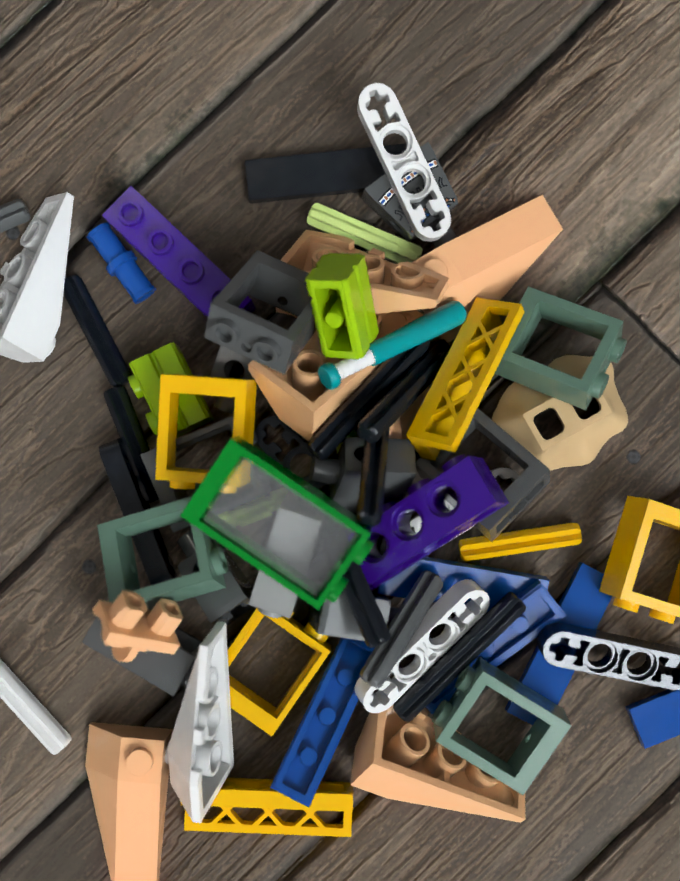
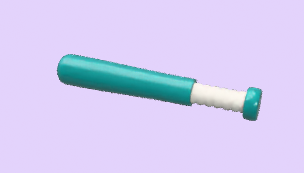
(404, 338)

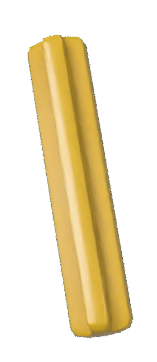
(520, 541)

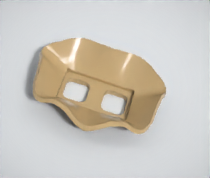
(580, 437)

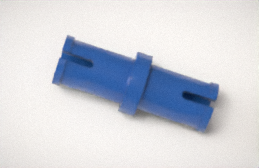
(121, 262)

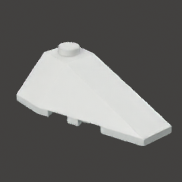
(35, 283)
(202, 737)

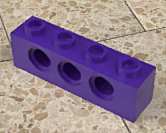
(168, 250)
(477, 499)

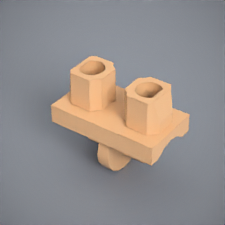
(133, 628)

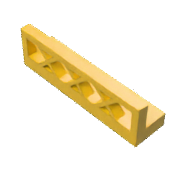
(464, 377)
(257, 794)

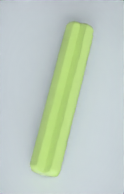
(362, 233)

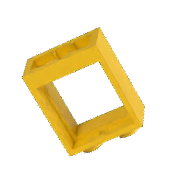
(170, 386)
(628, 553)
(252, 705)

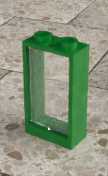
(278, 523)

